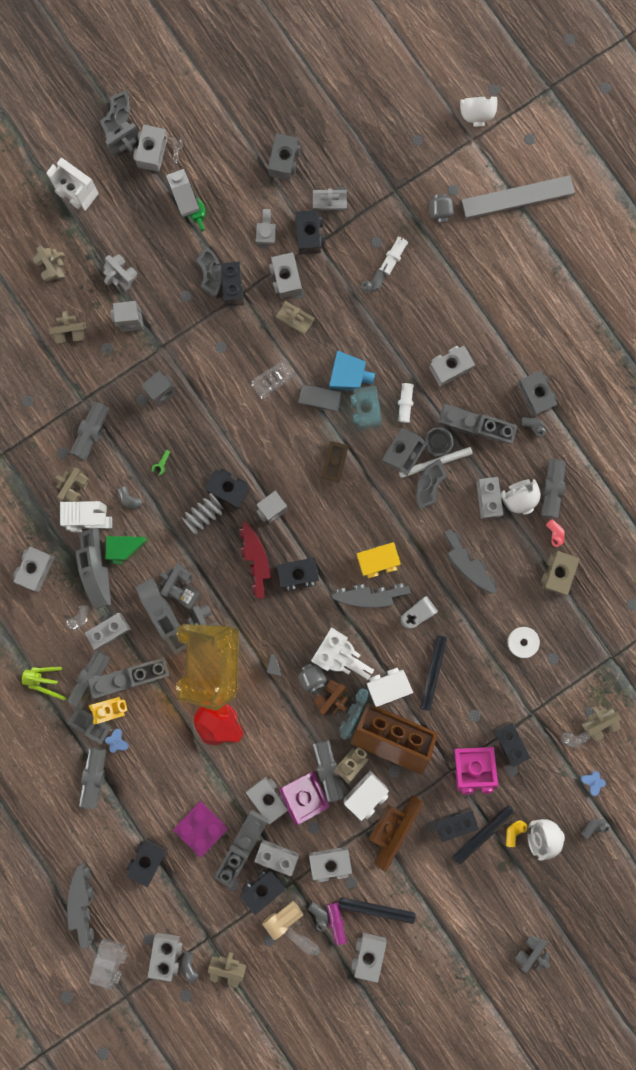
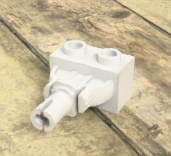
(337, 653)

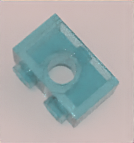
(368, 396)

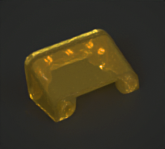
(210, 665)

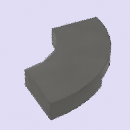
(117, 114)
(211, 272)
(428, 484)

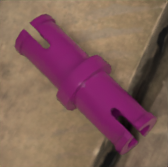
(336, 923)

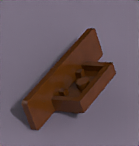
(392, 830)

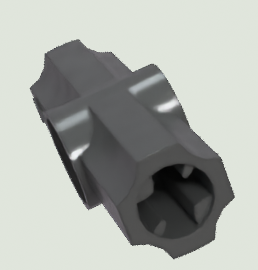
(90, 430)
(553, 488)
(94, 669)
(325, 768)
(92, 778)

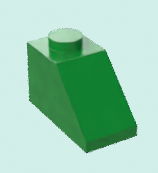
(123, 547)

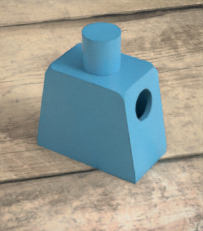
(349, 373)

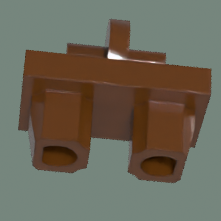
(326, 705)

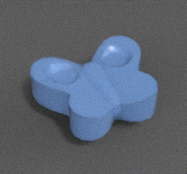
(116, 742)
(594, 782)

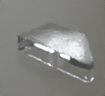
(303, 942)

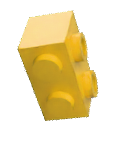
(378, 559)

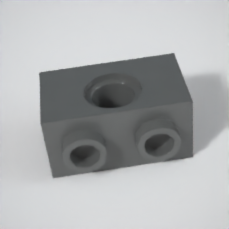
(284, 146)
(159, 388)
(536, 404)
(404, 451)

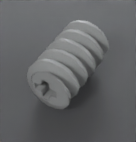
(202, 514)

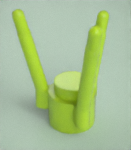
(33, 678)

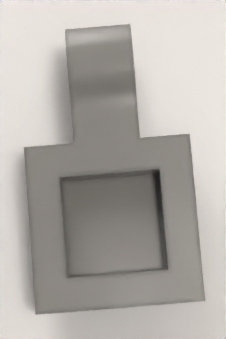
(265, 231)

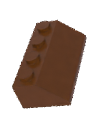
(394, 738)

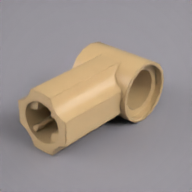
(279, 922)

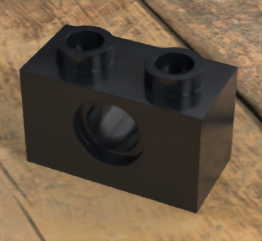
(309, 243)
(232, 283)
(236, 496)
(286, 572)
(511, 743)
(456, 824)
(140, 872)
(258, 901)

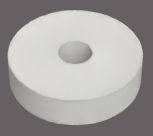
(531, 638)

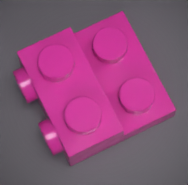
(476, 770)

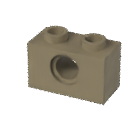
(568, 565)

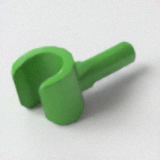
(161, 463)

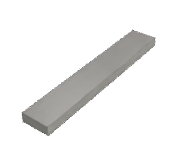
(517, 197)

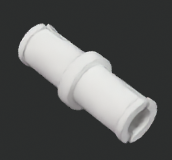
(393, 255)
(405, 403)

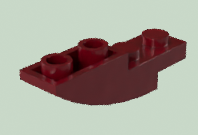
(255, 552)

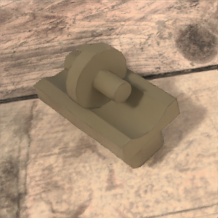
(52, 261)
(295, 318)
(59, 331)
(75, 478)
(600, 720)
(351, 764)
(226, 968)

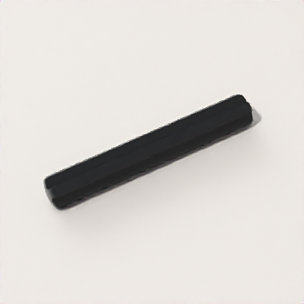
(433, 673)
(484, 834)
(377, 910)

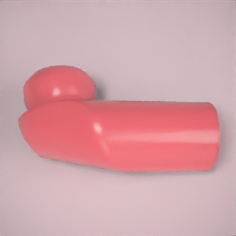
(557, 533)

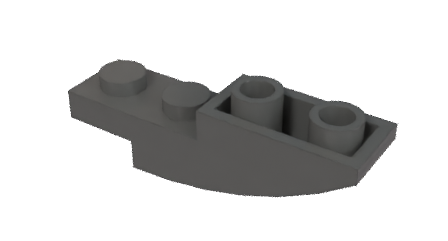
(477, 425)
(472, 570)
(92, 574)
(362, 596)
(160, 613)
(128, 678)
(241, 848)
(79, 897)

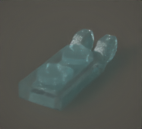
(354, 712)

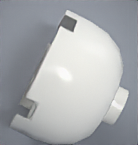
(478, 110)
(522, 497)
(545, 839)

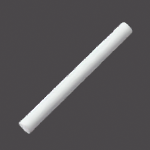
(444, 459)

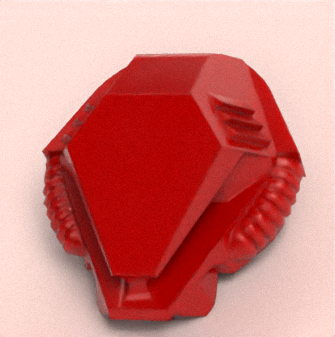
(217, 726)

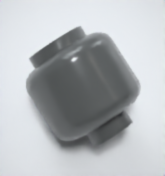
(441, 207)
(312, 678)

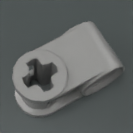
(420, 611)

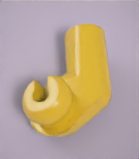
(514, 830)

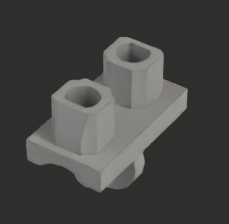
(329, 199)
(116, 274)

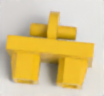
(108, 710)

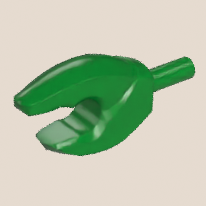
(199, 216)

